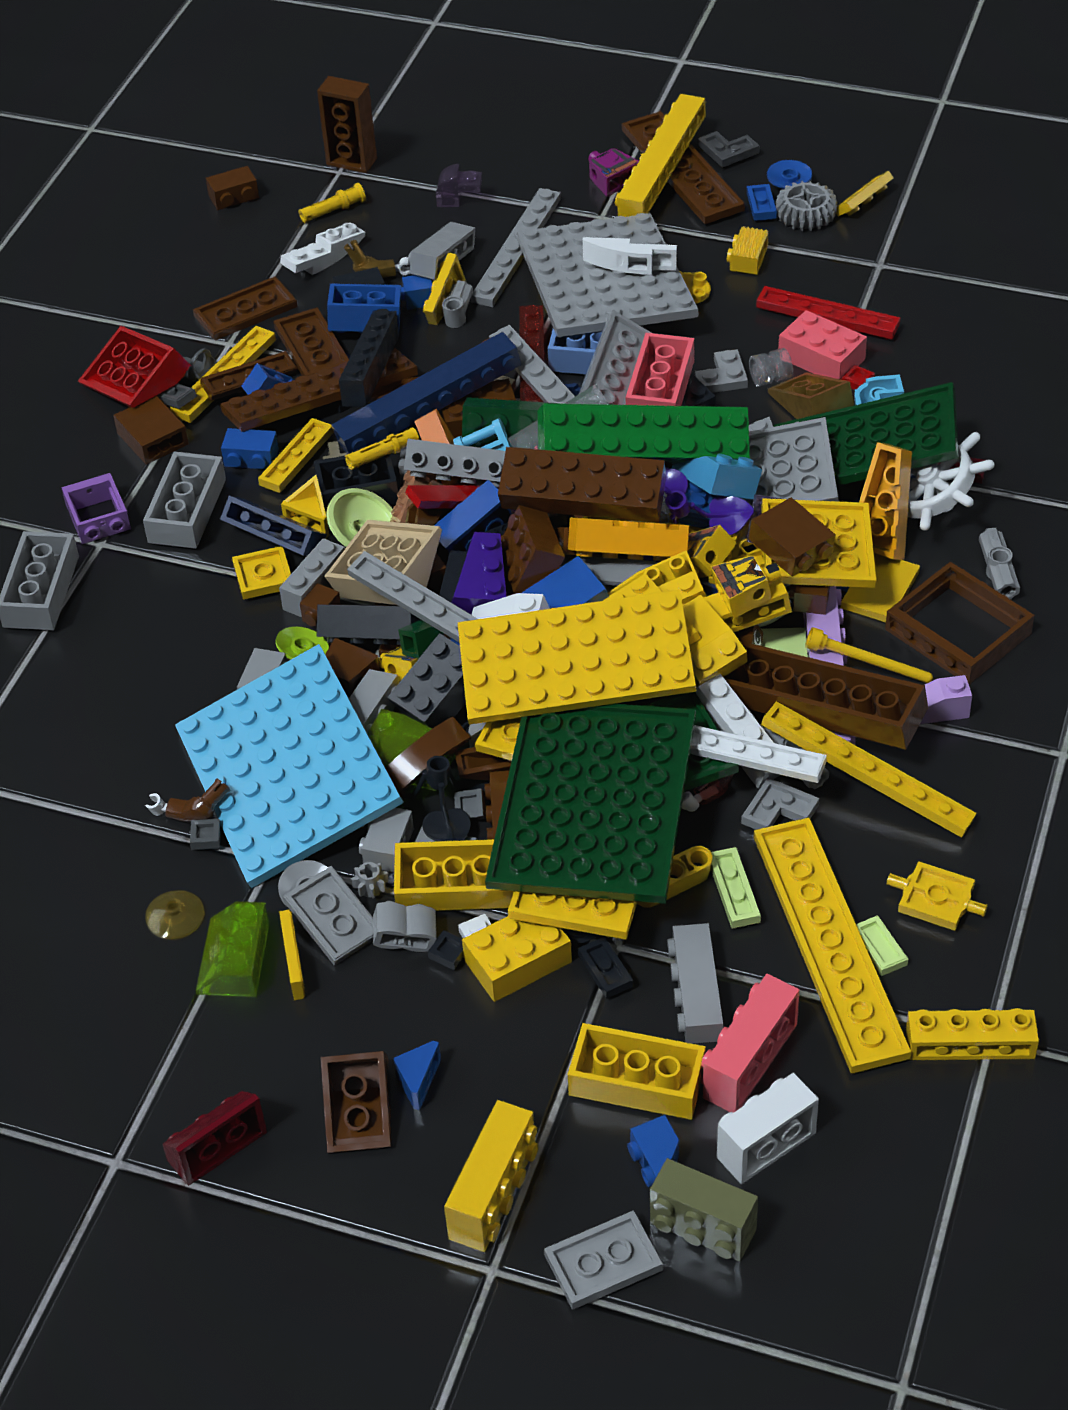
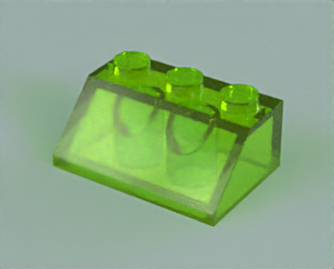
(234, 951)

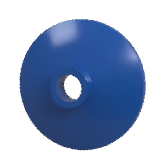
(788, 172)

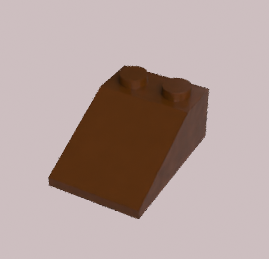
(356, 1101)

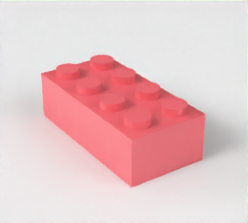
(661, 371)
(749, 1043)

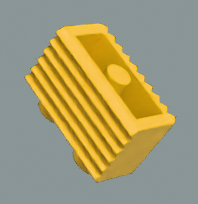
(748, 250)

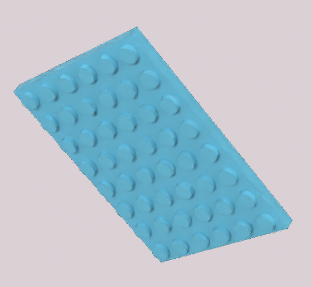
(292, 764)

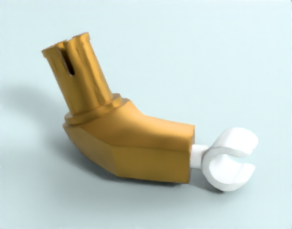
(386, 267)

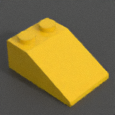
(718, 648)

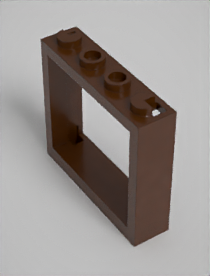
(939, 650)

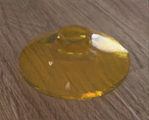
(175, 923)

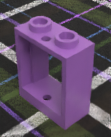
(101, 490)

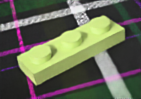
(734, 888)

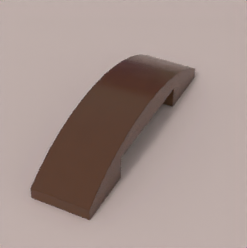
(439, 741)

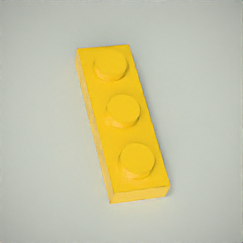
(864, 194)

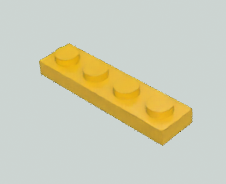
(295, 455)

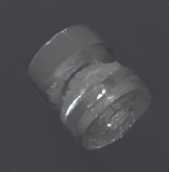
(770, 367)

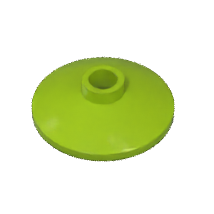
(298, 640)

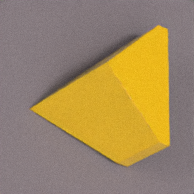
(307, 506)

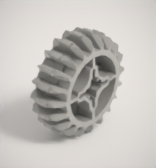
(806, 205)

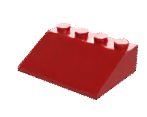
(134, 368)

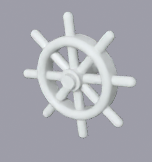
(938, 494)

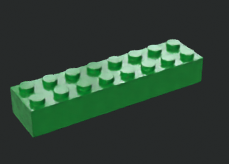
(645, 431)

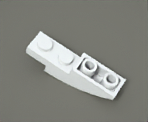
(326, 250)
(622, 256)

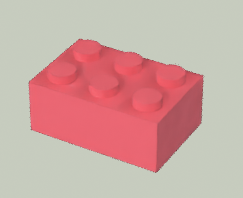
(823, 345)

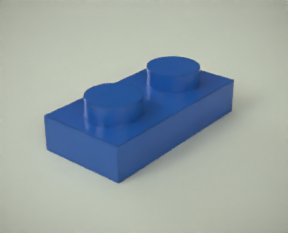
(761, 202)

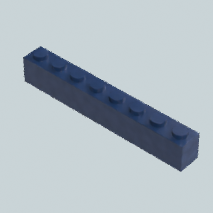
(426, 393)

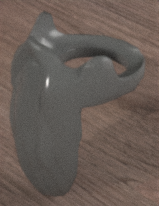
(198, 368)

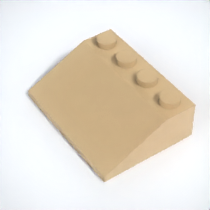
(399, 545)

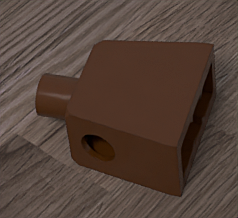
(350, 663)

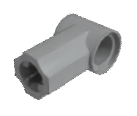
(456, 304)

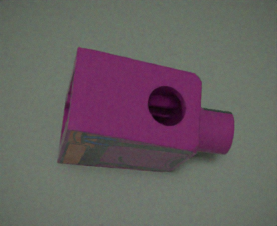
(610, 170)

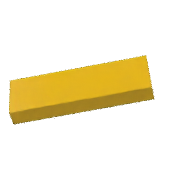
(292, 955)

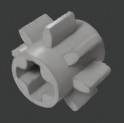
(370, 879)

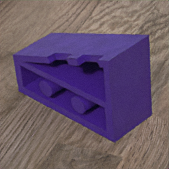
(482, 573)

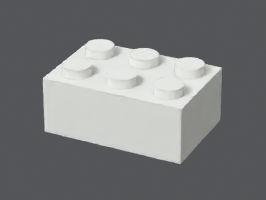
(767, 1127)

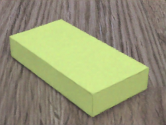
(881, 946)

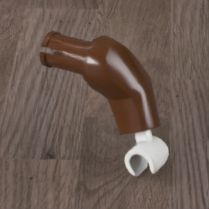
(194, 809)

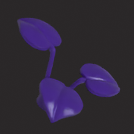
(726, 511)

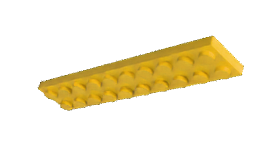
(831, 946)

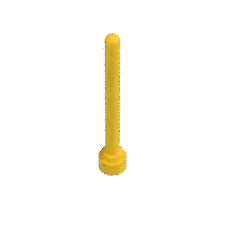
(818, 640)

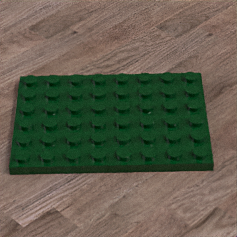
(594, 803)

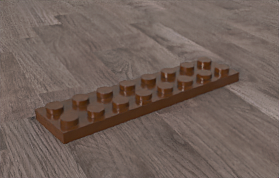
(692, 177)
(304, 394)

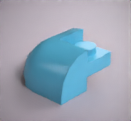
(878, 388)

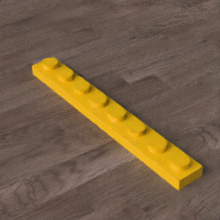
(869, 769)

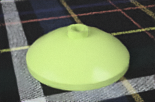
(350, 511)

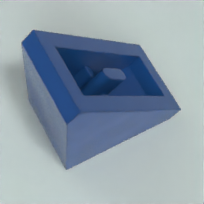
(416, 1071)

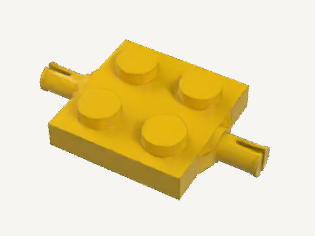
(936, 895)

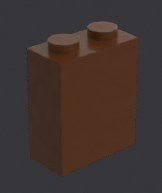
(151, 430)
(792, 536)

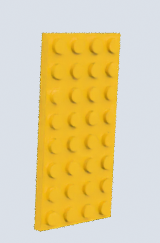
(575, 657)

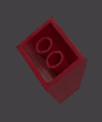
(215, 1136)

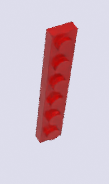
(845, 315)

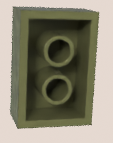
(703, 1210)

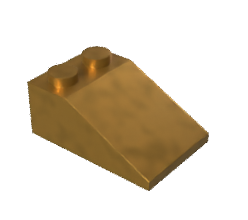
(812, 394)

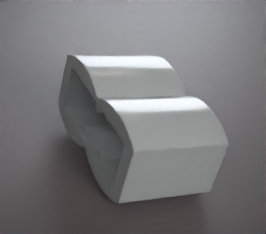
(404, 926)

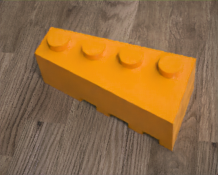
(888, 499)

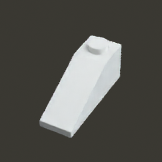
(511, 605)

